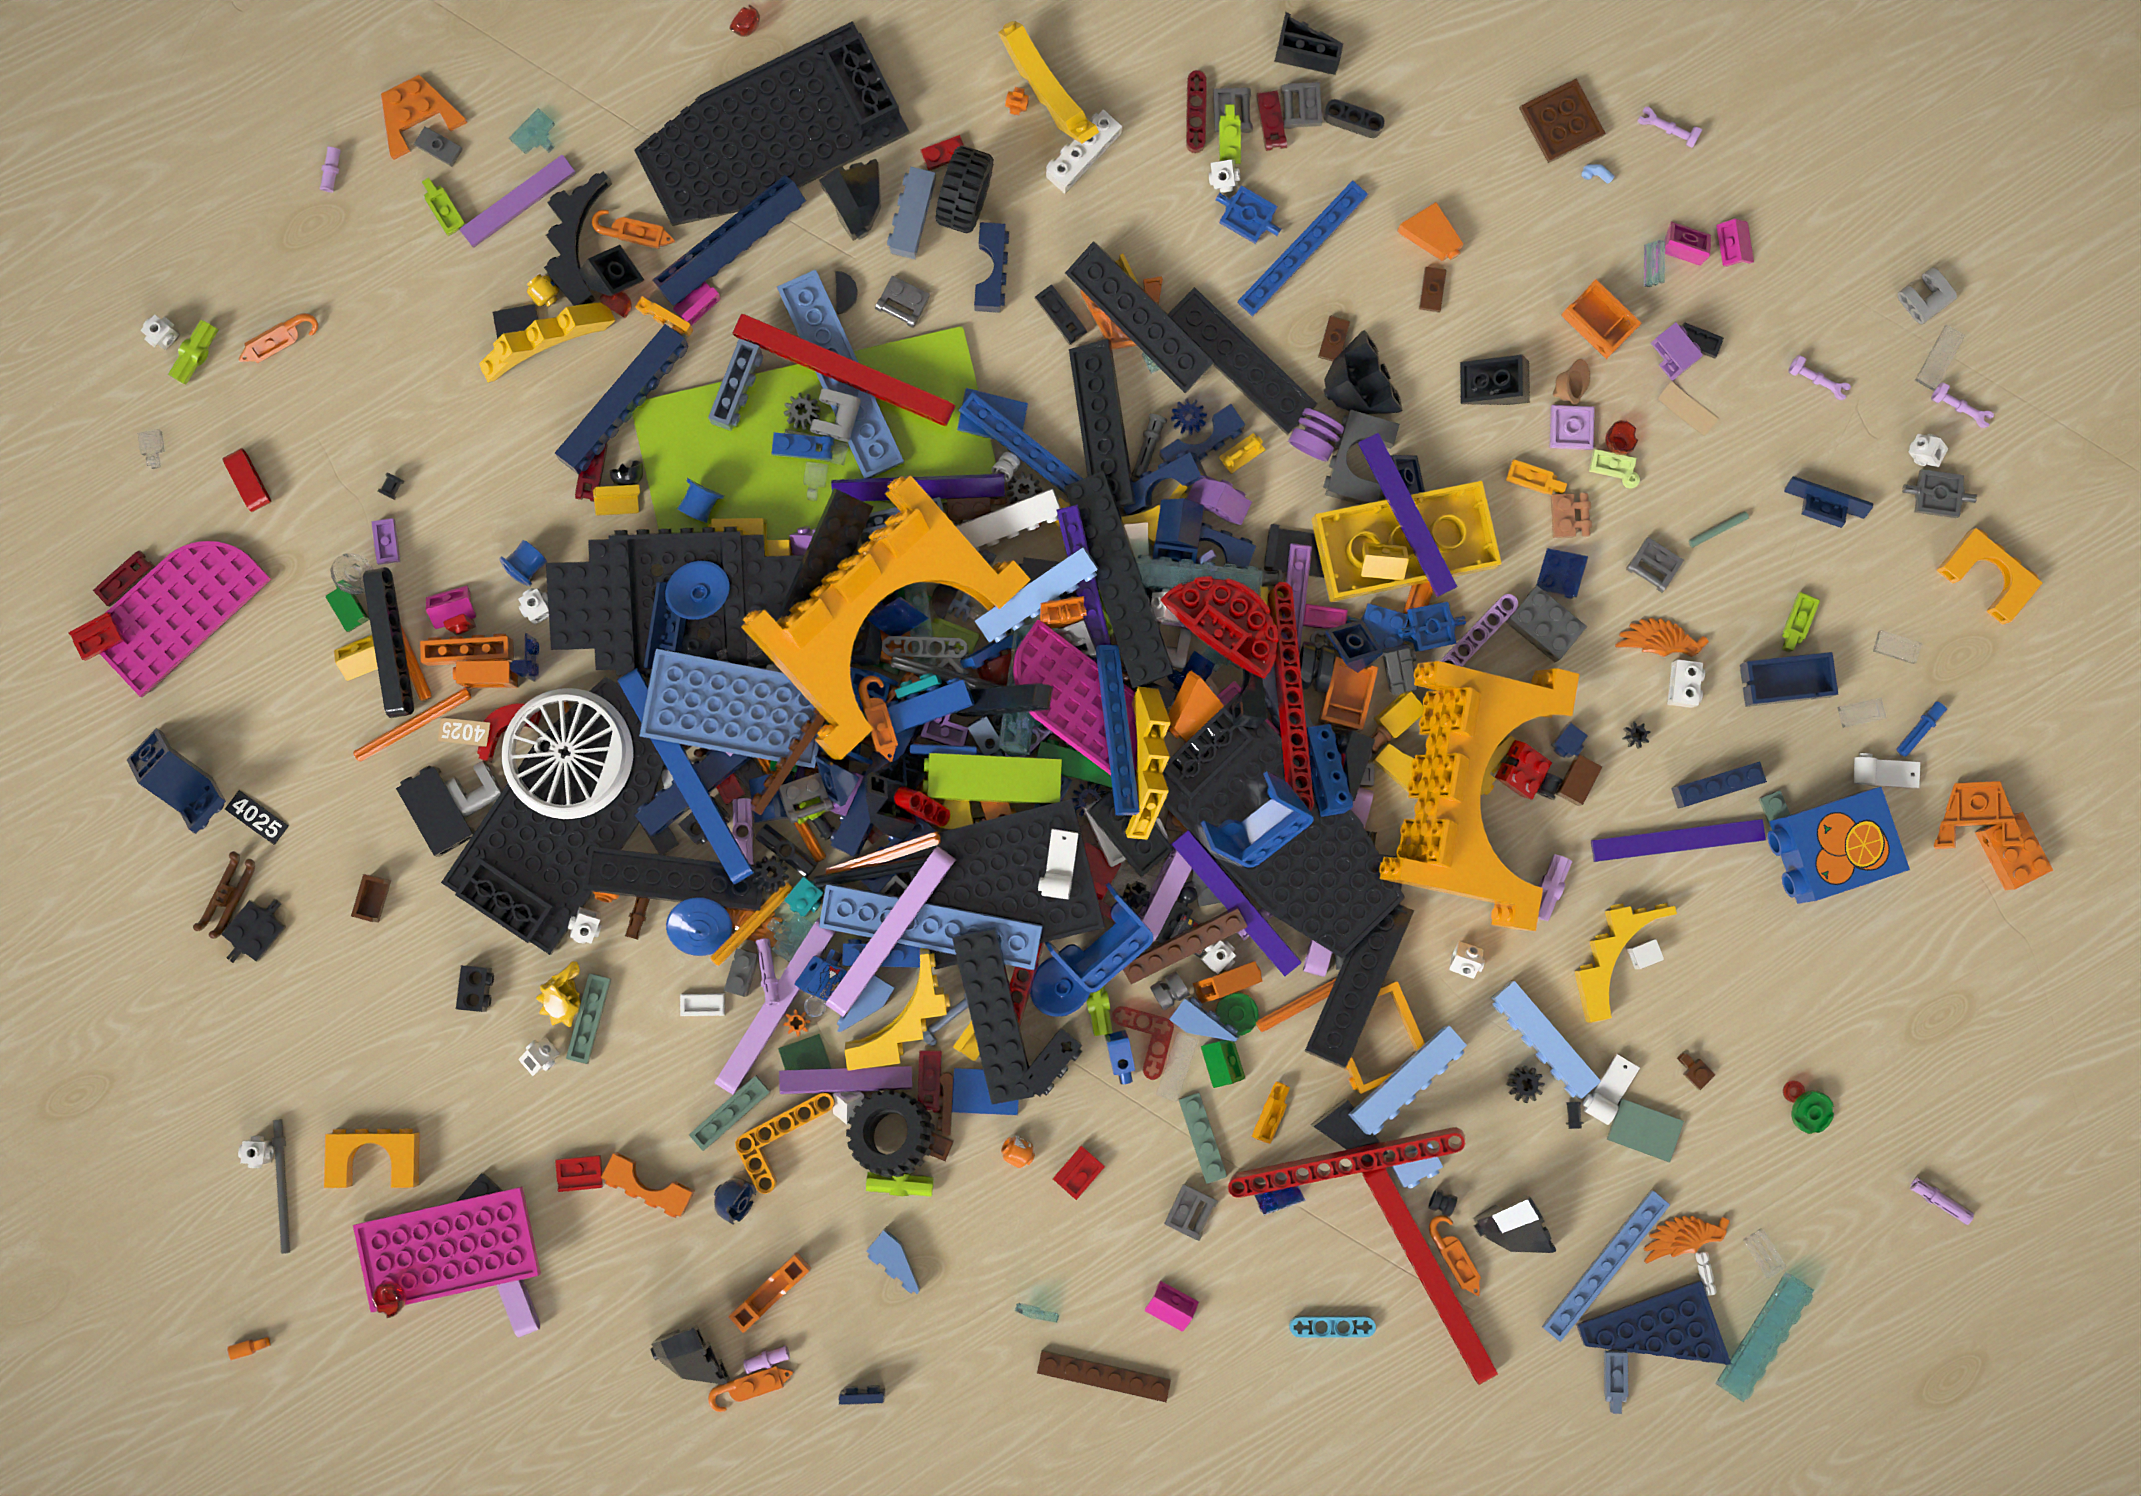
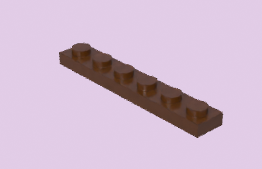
(786, 763)
(1185, 944)
(1103, 1376)

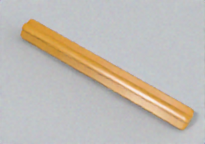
(750, 925)

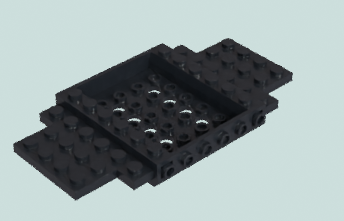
(611, 600)

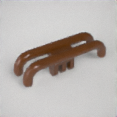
(226, 896)

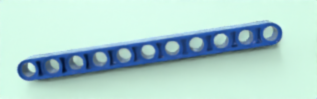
(691, 787)

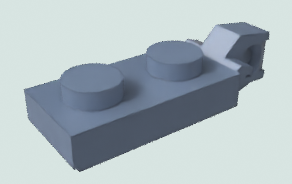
(1615, 1379)

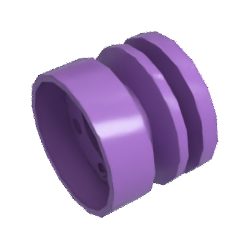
(1316, 434)

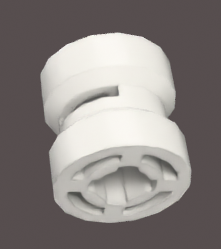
(1007, 465)

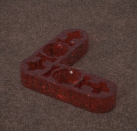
(1156, 1036)

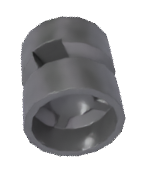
(1169, 990)

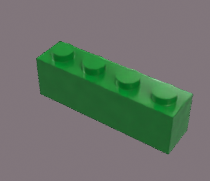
(1074, 763)

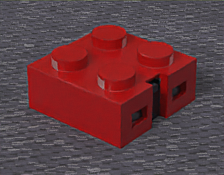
(1523, 770)

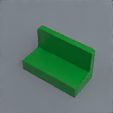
(347, 609)
(1223, 1063)

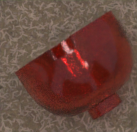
(996, 669)

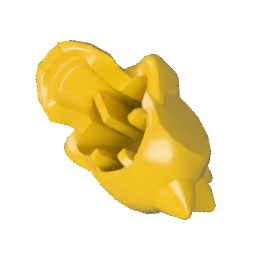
(560, 996)

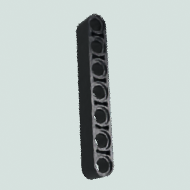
(388, 642)
(1009, 700)

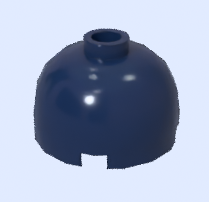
(733, 1199)

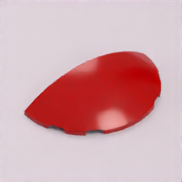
(1228, 620)

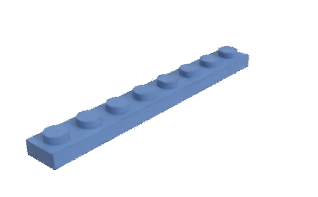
(1605, 1265)

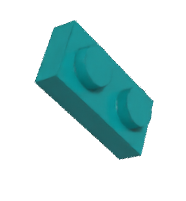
(908, 687)

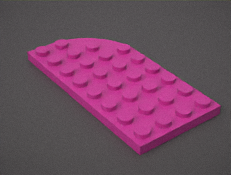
(179, 609)
(1076, 693)

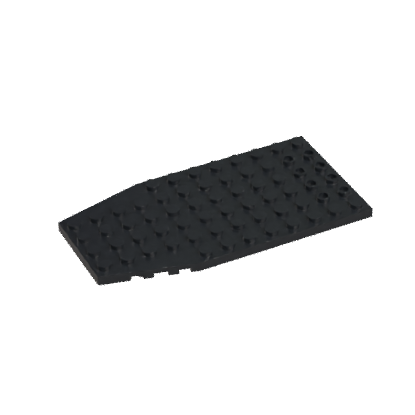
(777, 120)
(532, 866)
(1320, 879)

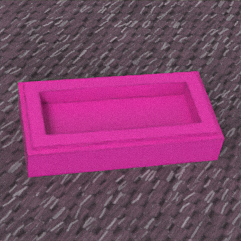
(1324, 617)

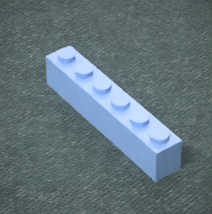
(1043, 589)
(1545, 1039)
(1407, 1080)

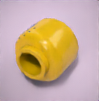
(543, 290)

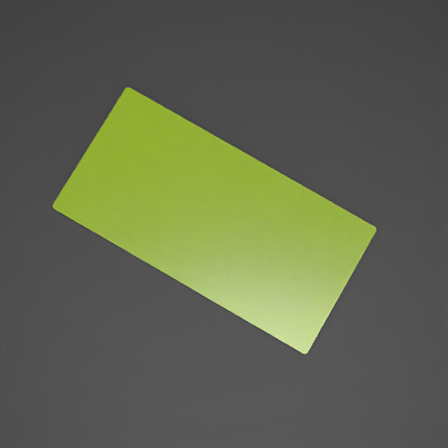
(739, 463)

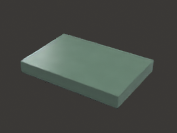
(1645, 1130)

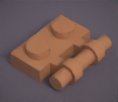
(1563, 515)

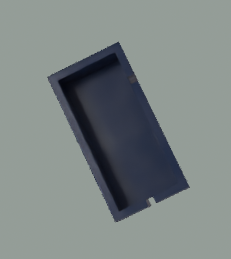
(1789, 679)

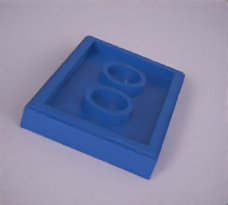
(1011, 409)
(924, 750)
(972, 1095)

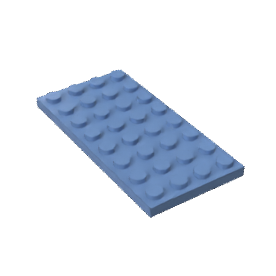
(725, 707)

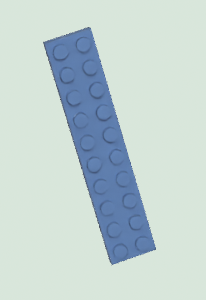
(818, 323)
(932, 928)

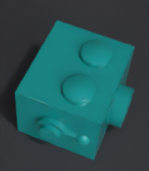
(805, 897)

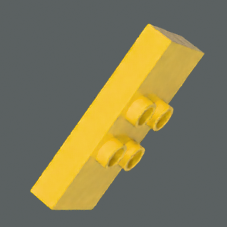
(1454, 516)

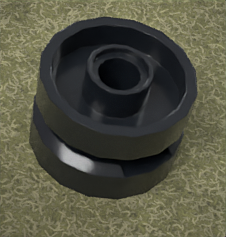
(1316, 667)

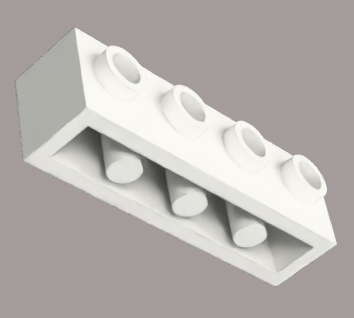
(1079, 157)

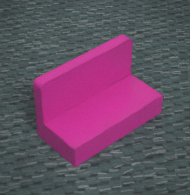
(1735, 242)
(697, 303)
(449, 604)
(1172, 1306)

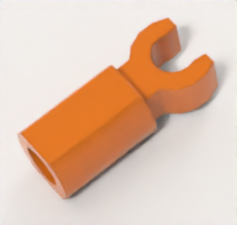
(247, 1348)

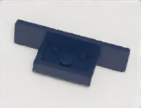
(1827, 504)
(665, 627)

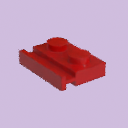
(96, 636)
(1078, 1172)
(579, 1173)

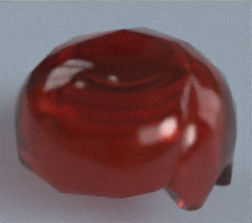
(745, 21)
(618, 303)
(1621, 438)
(389, 1298)

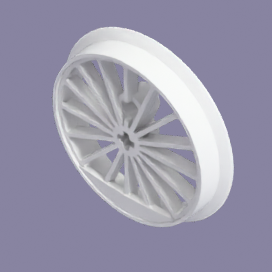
(615, 769)

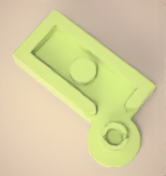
(1615, 466)

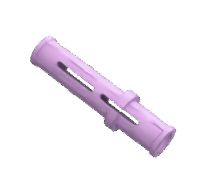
(769, 981)
(1934, 1196)

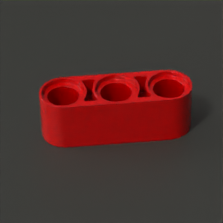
(246, 480)
(922, 806)

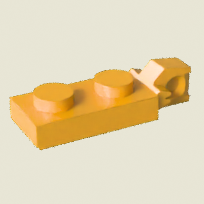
(664, 316)
(1534, 478)
(1271, 1113)

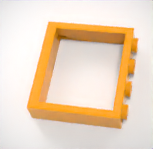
(1411, 1028)

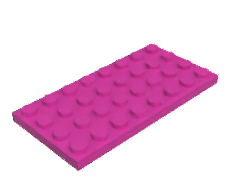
(449, 1247)

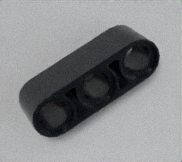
(1364, 116)

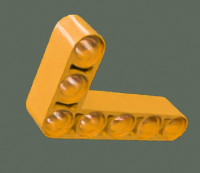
(776, 1132)

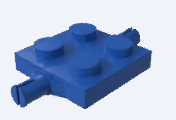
(1248, 214)
(1384, 625)
(1431, 626)

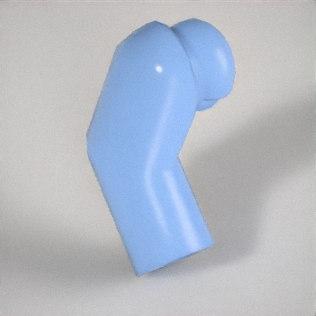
(1597, 170)

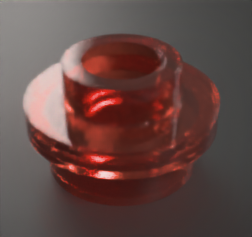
(1799, 1090)

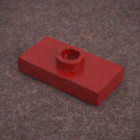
(459, 624)

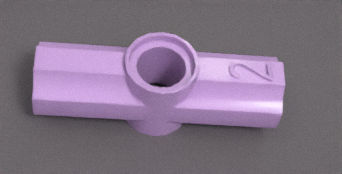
(743, 817)
(1553, 885)

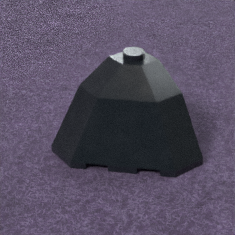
(855, 196)
(1359, 381)
(881, 790)
(1515, 1227)
(690, 1356)

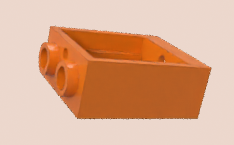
(485, 674)

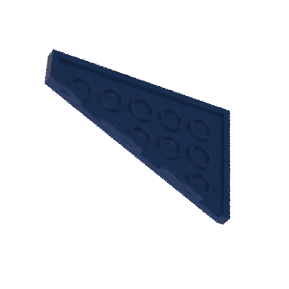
(1664, 1325)

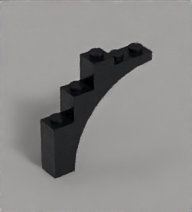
(565, 237)

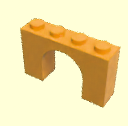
(2018, 581)
(401, 1146)

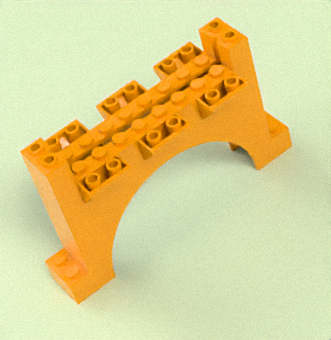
(819, 634)
(1447, 840)

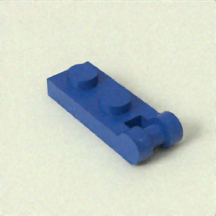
(802, 446)
(989, 651)

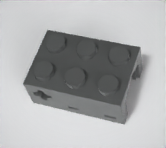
(1546, 624)

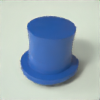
(699, 501)
(523, 562)

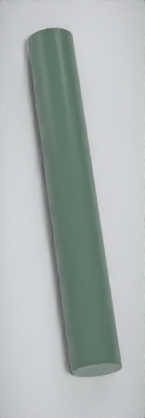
(1718, 529)

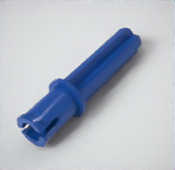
(1919, 731)

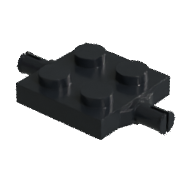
(253, 930)

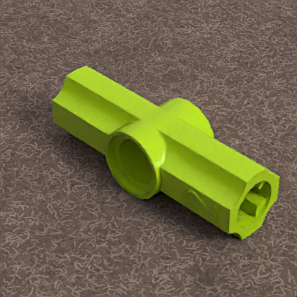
(193, 352)
(1099, 1008)
(900, 1186)

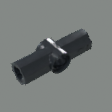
(775, 842)

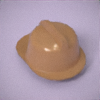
(1573, 382)

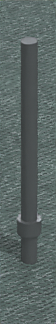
(279, 1143)

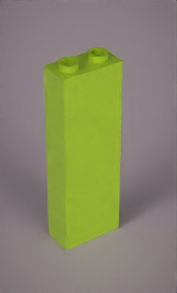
(992, 778)

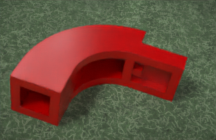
(499, 722)

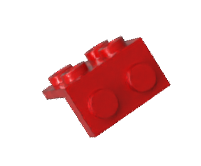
(1100, 869)

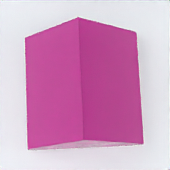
(1687, 244)

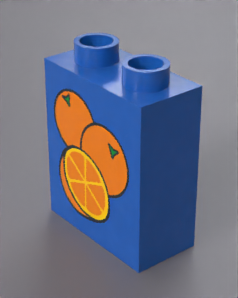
(1837, 846)

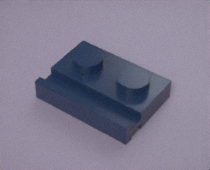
(871, 1395)

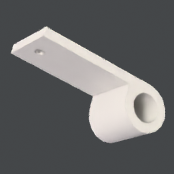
(1885, 772)
(1060, 864)
(1607, 1094)

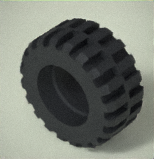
(964, 189)
(864, 1125)

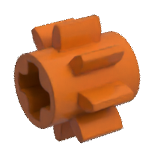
(1017, 101)
(793, 1018)

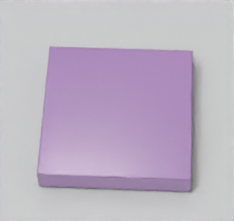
(1572, 427)

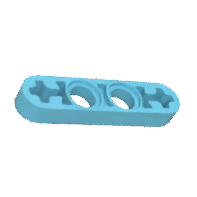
(1332, 1322)

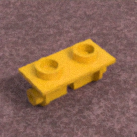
(1242, 453)

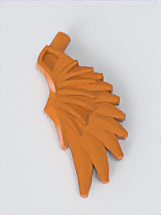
(1661, 638)
(738, 917)
(1684, 1236)

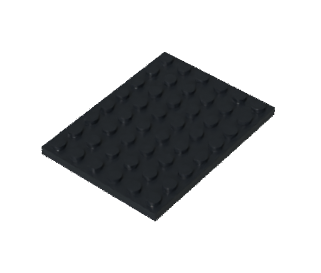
(1001, 871)

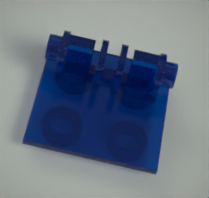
(1562, 572)
(896, 617)
(1196, 664)
(528, 667)
(1279, 1199)

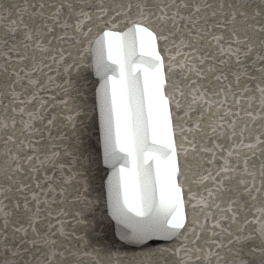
(1706, 1273)

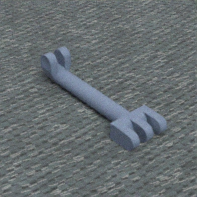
(962, 604)
(928, 1035)

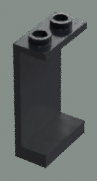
(1278, 549)
(434, 811)

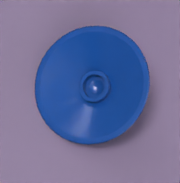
(697, 590)
(698, 926)
(1056, 991)

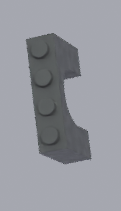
(1342, 482)

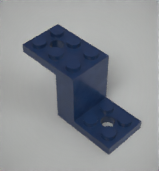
(176, 781)

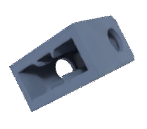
(983, 729)

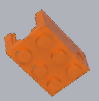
(1601, 319)
(1348, 696)
(2014, 864)

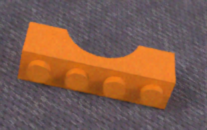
(622, 1173)
(769, 1292)

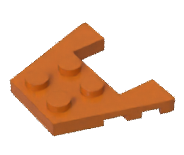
(410, 105)
(1108, 328)
(1978, 805)

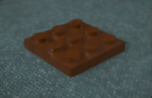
(1562, 120)

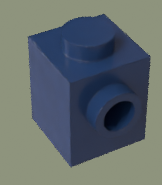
(1569, 741)

